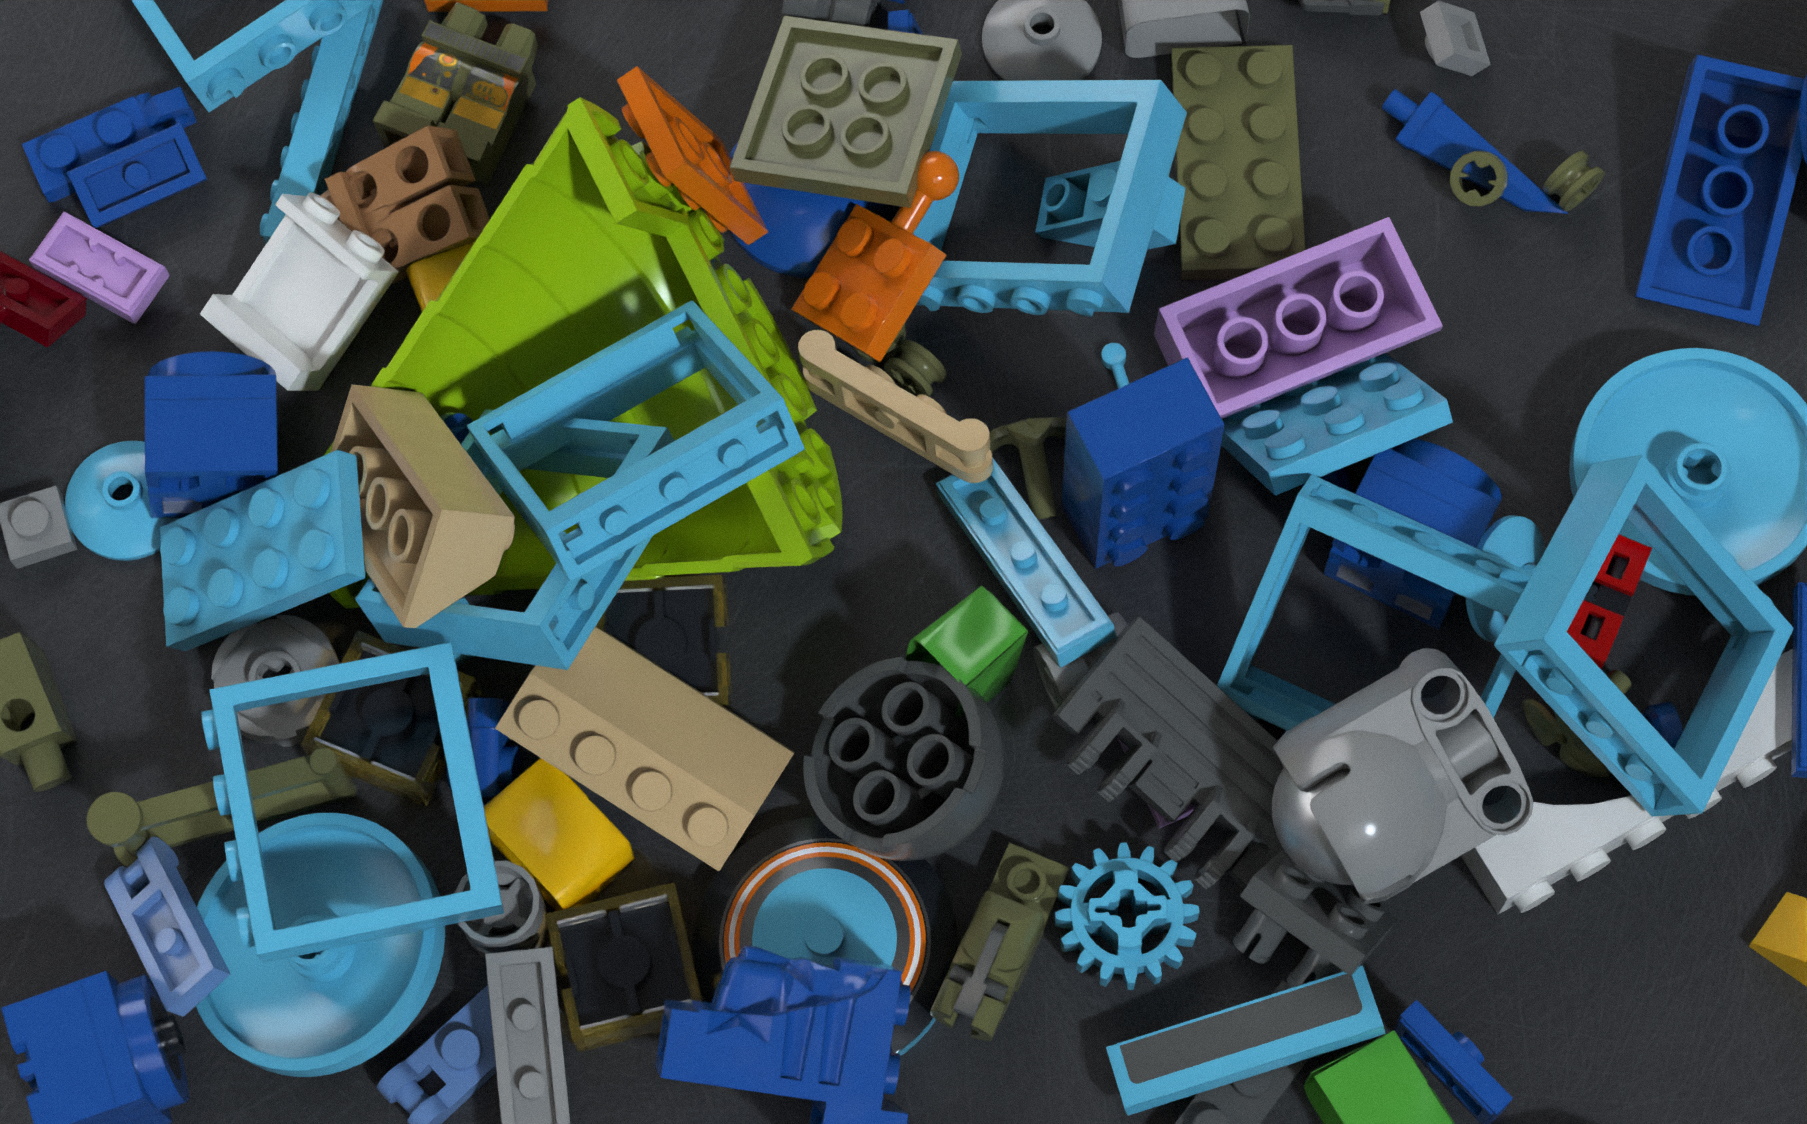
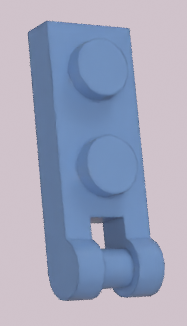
(166, 927)
(457, 1053)

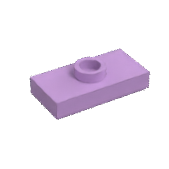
(99, 267)

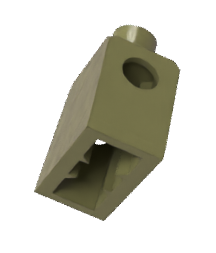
(26, 690)

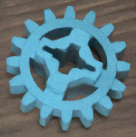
(1101, 918)

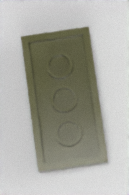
(1237, 159)

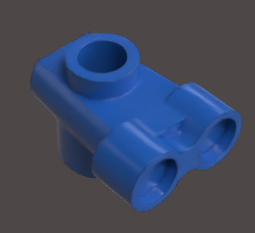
(494, 756)

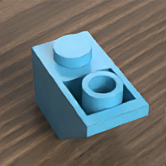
(1077, 201)

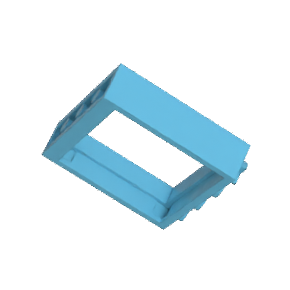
(255, 49)
(1130, 107)
(660, 486)
(1387, 537)
(562, 610)
(1584, 697)
(245, 853)

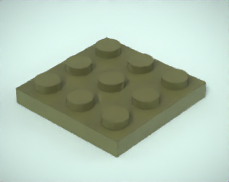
(846, 111)

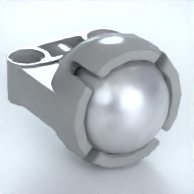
(1395, 781)

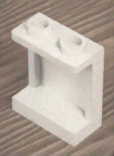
(304, 293)

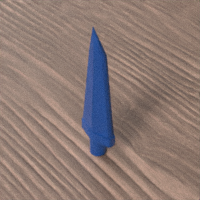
(1445, 137)

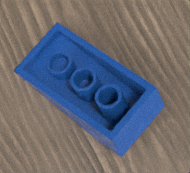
(1724, 191)

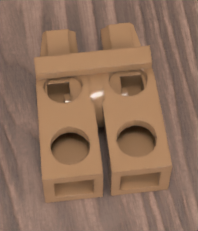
(412, 197)

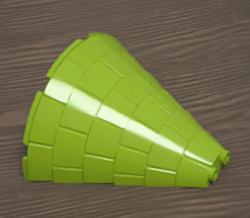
(567, 269)

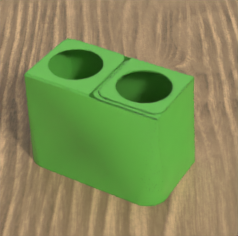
(970, 640)
(1375, 1087)

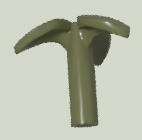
(1029, 438)
(1573, 750)

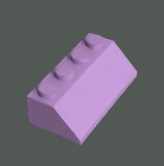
(1299, 318)

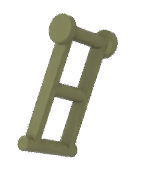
(194, 814)

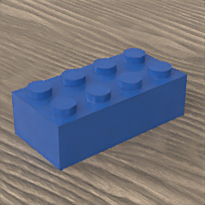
(1141, 464)

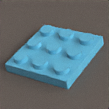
(1333, 423)

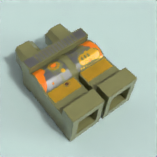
(464, 87)

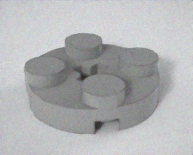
(266, 646)

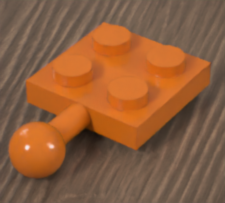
(878, 267)

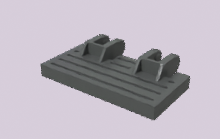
(1183, 750)

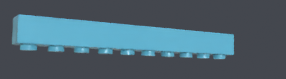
(323, 113)

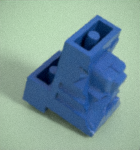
(794, 1034)

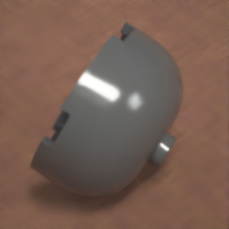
(898, 764)

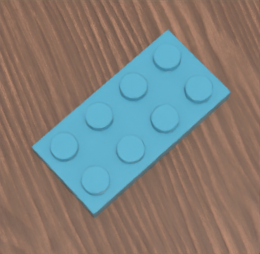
(262, 551)

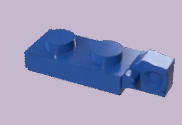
(100, 135)

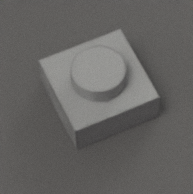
(1454, 38)
(36, 527)

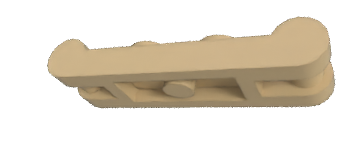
(908, 419)

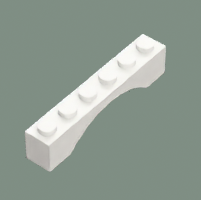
(1578, 837)

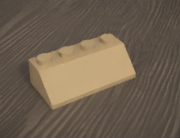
(424, 504)
(648, 745)

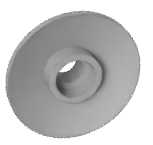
(1023, 55)

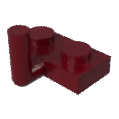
(36, 303)

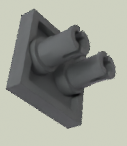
(1318, 913)

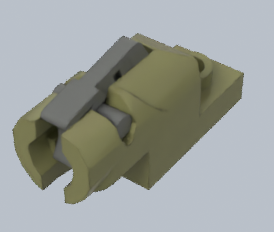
(1000, 941)

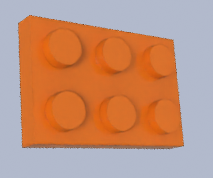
(689, 157)

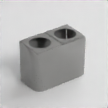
(1159, 25)

